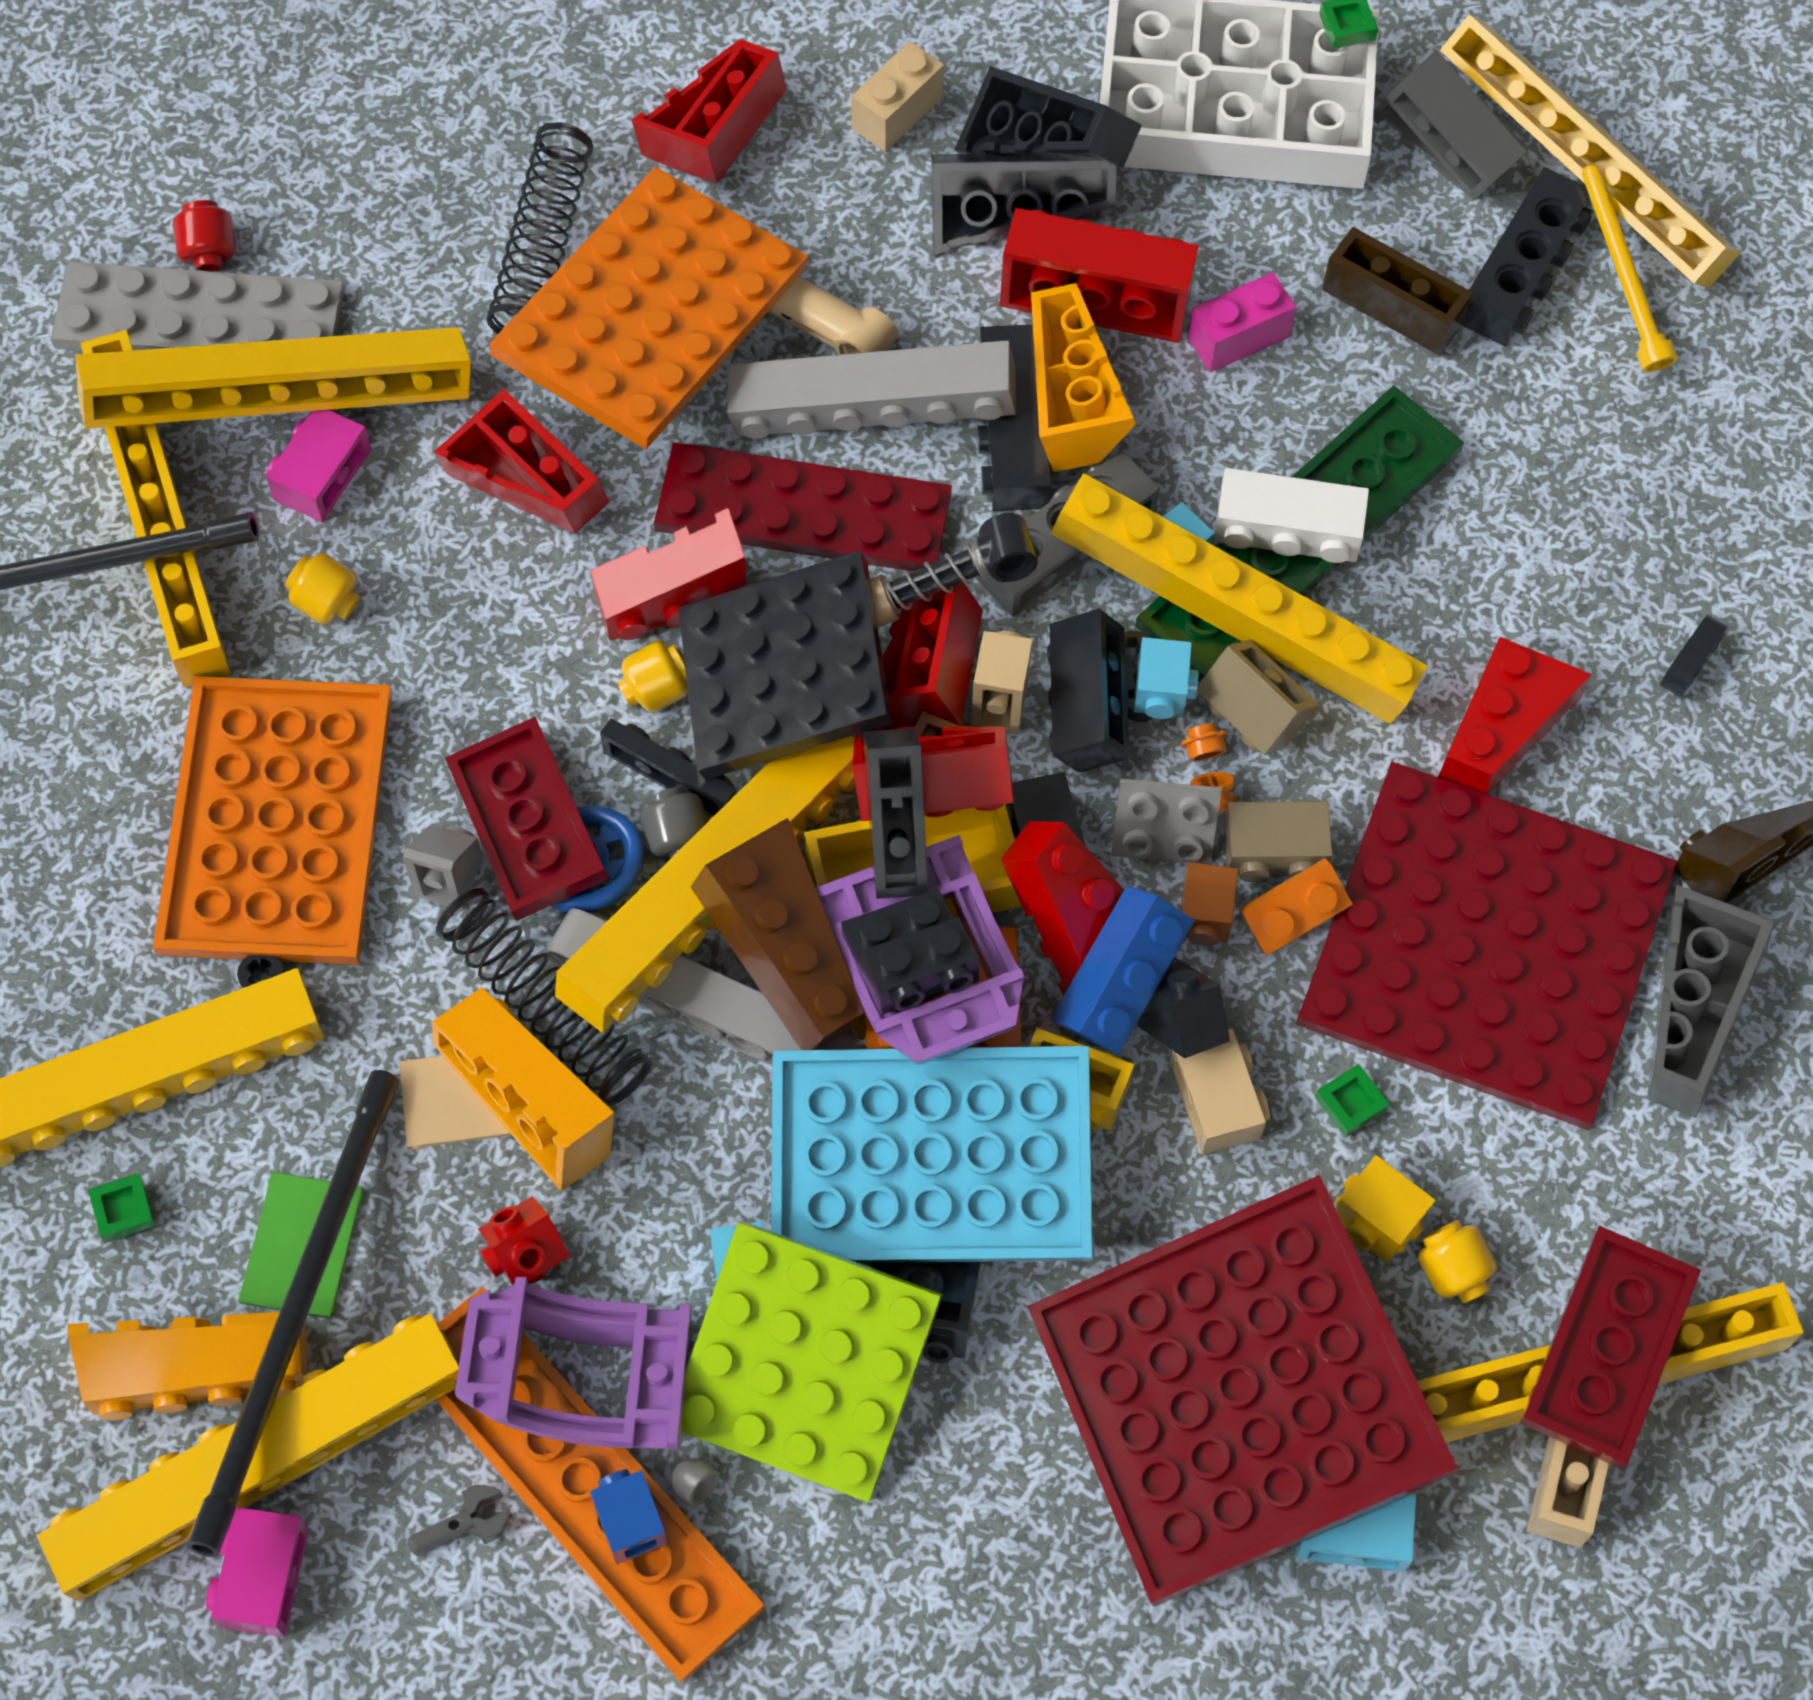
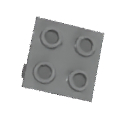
(1165, 821)

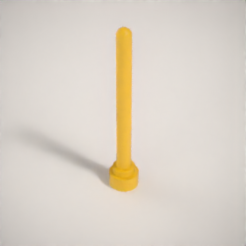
(1655, 349)

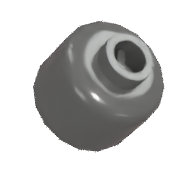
(672, 820)

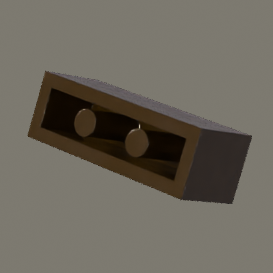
(1396, 291)

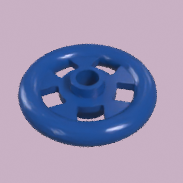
(622, 872)

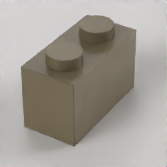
(1256, 697)
(1276, 837)

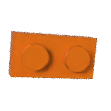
(1295, 907)

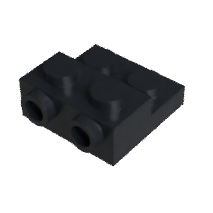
(911, 952)
(955, 1312)

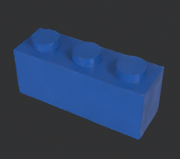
(1122, 970)

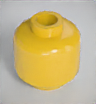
(322, 588)
(654, 677)
(1457, 1261)

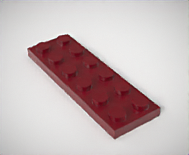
(805, 506)

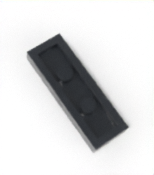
(663, 766)

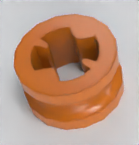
(1218, 779)

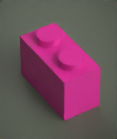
(1241, 322)
(318, 463)
(258, 1572)

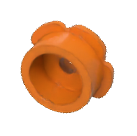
(1204, 742)

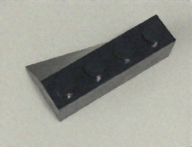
(1036, 118)
(979, 192)

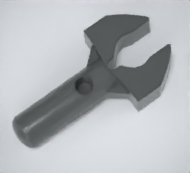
(463, 1522)

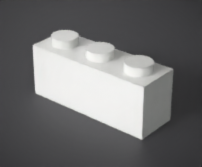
(1291, 515)

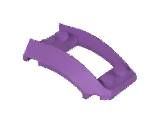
(958, 1017)
(657, 1369)

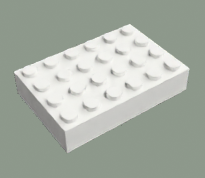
(1240, 90)

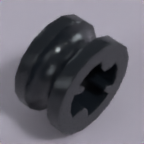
(254, 962)

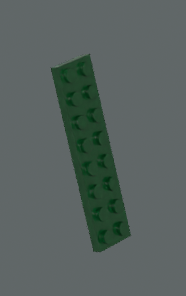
(1388, 449)

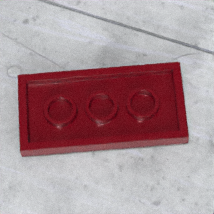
(526, 819)
(1610, 1347)

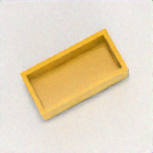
(985, 839)

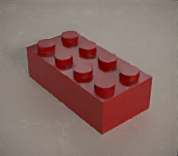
(1124, 276)

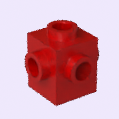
(522, 1242)

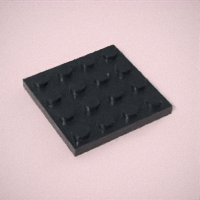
(784, 665)

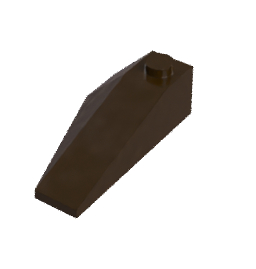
(1744, 851)

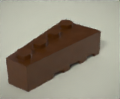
(781, 934)

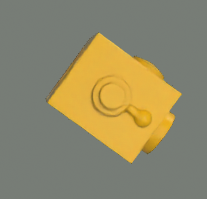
(1382, 1209)

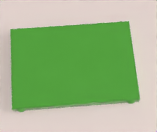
(280, 1240)

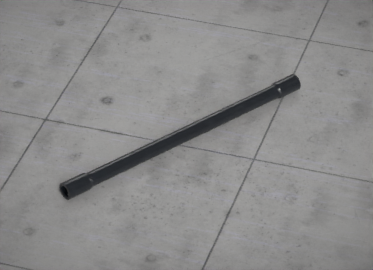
(213, 534)
(220, 1504)

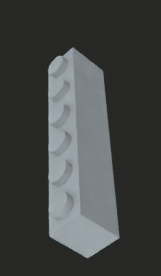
(872, 389)

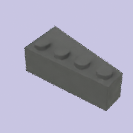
(1704, 983)

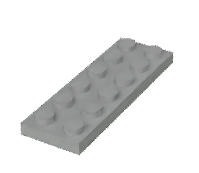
(190, 306)

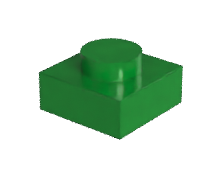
(1348, 22)
(1351, 1100)
(121, 1208)

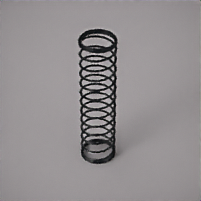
(562, 160)
(616, 1072)

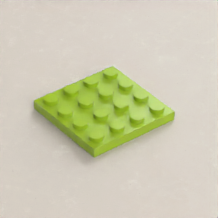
(806, 1360)

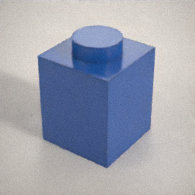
(628, 1515)

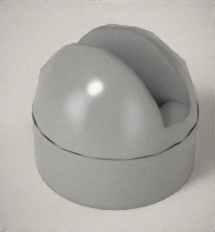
(694, 1481)

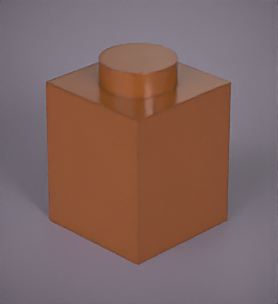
(1210, 901)

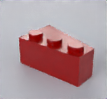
(523, 465)
(1509, 713)
(1062, 891)

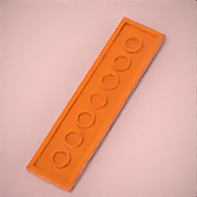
(673, 1597)

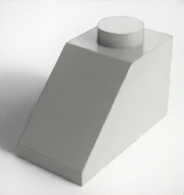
(442, 863)

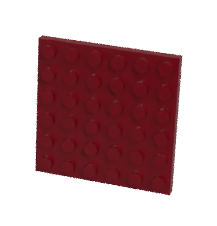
(1488, 945)
(1240, 1391)

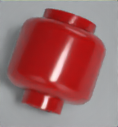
(204, 235)

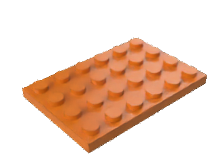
(649, 307)
(274, 820)

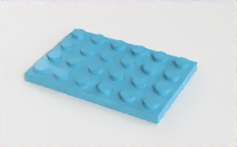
(934, 1157)

